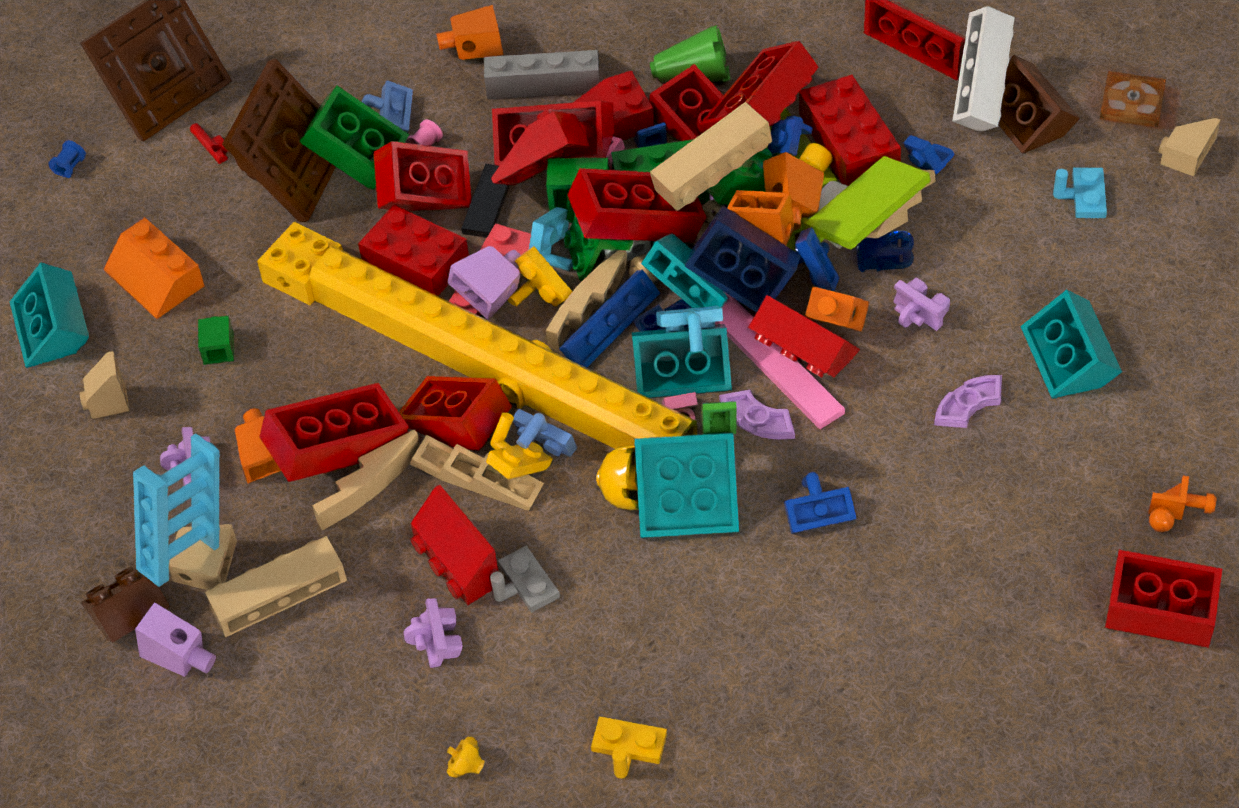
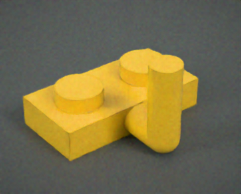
(541, 277)
(515, 460)
(628, 742)

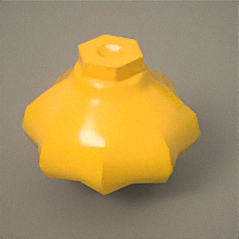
(465, 758)

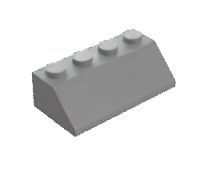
(541, 74)

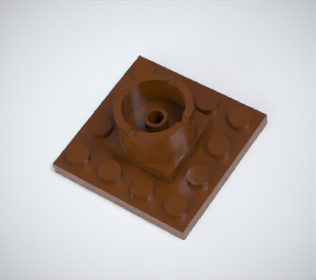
(156, 64)
(268, 142)

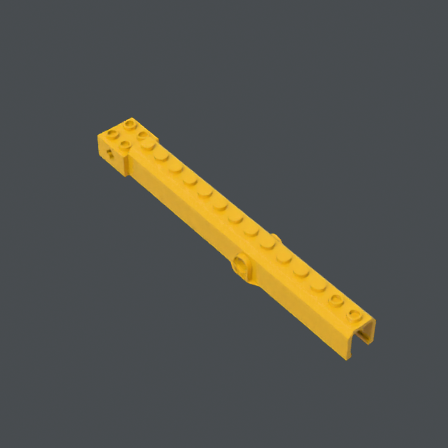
(526, 370)

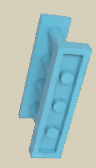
(154, 504)

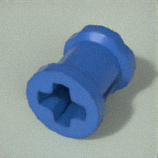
(67, 159)

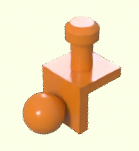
(1171, 504)

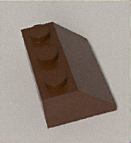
(1032, 107)

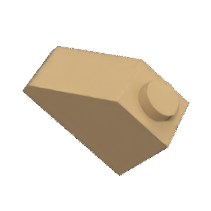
(1189, 145)
(105, 389)

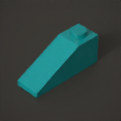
(668, 262)

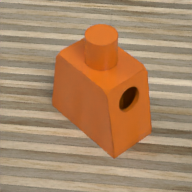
(473, 34)
(793, 176)
(766, 211)
(837, 309)
(253, 454)

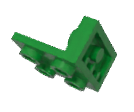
(586, 250)

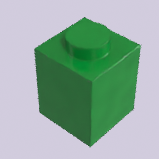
(216, 339)

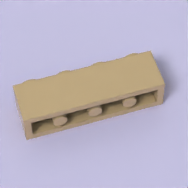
(711, 156)
(275, 586)

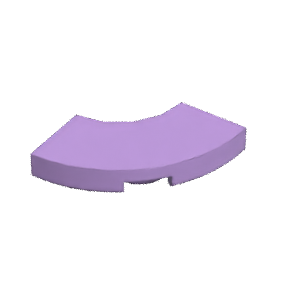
(964, 401)
(758, 418)

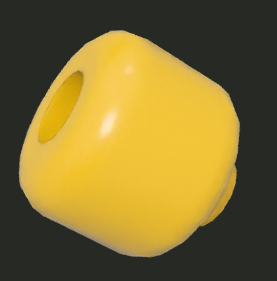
(817, 156)

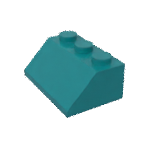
(48, 316)
(1070, 346)
(669, 368)

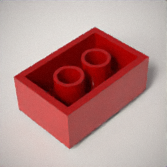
(413, 249)
(1164, 598)

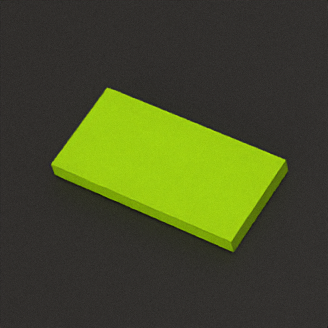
(868, 202)

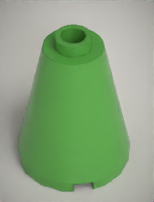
(702, 49)

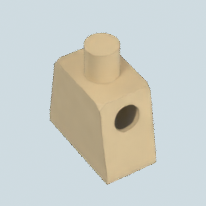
(202, 565)

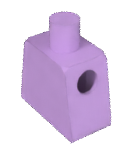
(486, 279)
(172, 642)

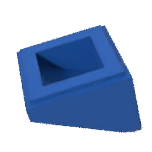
(651, 136)

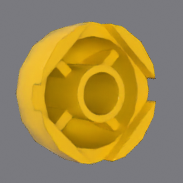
(618, 477)

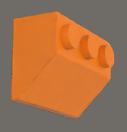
(153, 268)

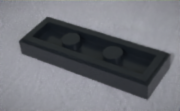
(485, 204)

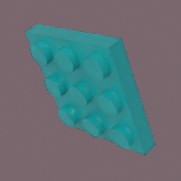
(686, 485)

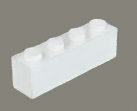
(983, 69)

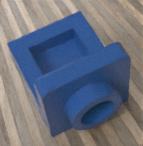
(787, 134)
(926, 155)

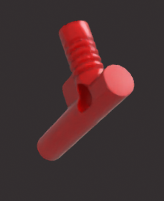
(209, 143)

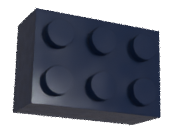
(742, 259)

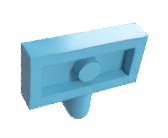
(1087, 191)
(548, 231)
(695, 319)

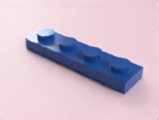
(610, 319)

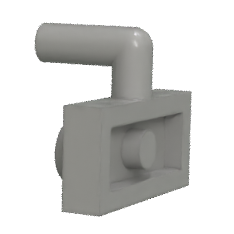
(525, 578)

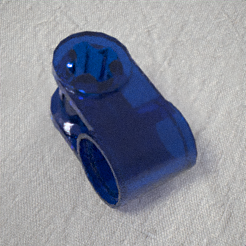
(884, 252)

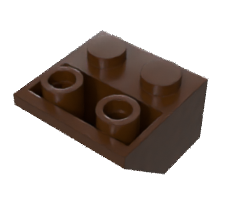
(123, 603)

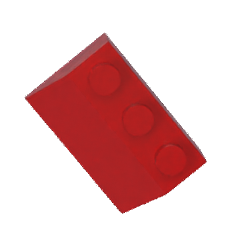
(801, 338)
(454, 547)

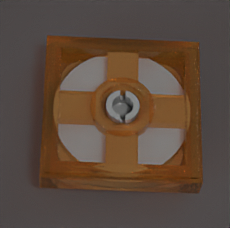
(1132, 99)

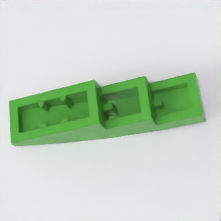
(719, 417)

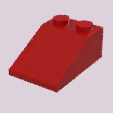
(684, 103)
(630, 105)
(549, 136)
(421, 177)
(456, 410)

